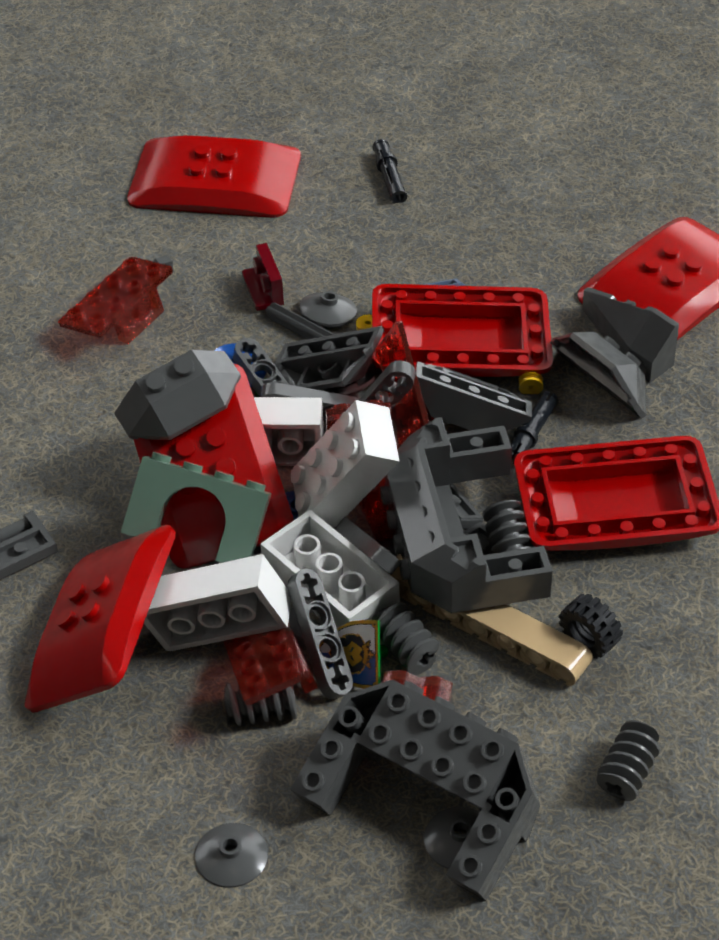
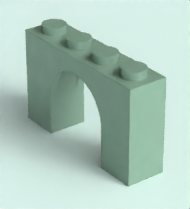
(160, 480)

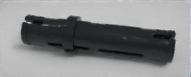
(387, 164)
(527, 434)

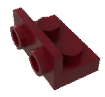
(264, 279)

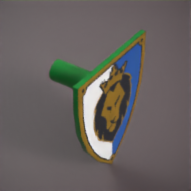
(362, 651)

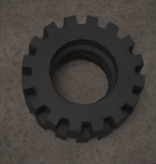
(591, 624)

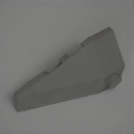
(643, 332)

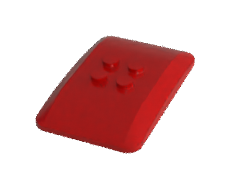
(215, 176)
(667, 271)
(469, 327)
(224, 443)
(617, 494)
(97, 620)

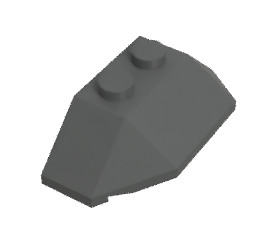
(329, 359)
(606, 367)
(178, 395)
(469, 401)

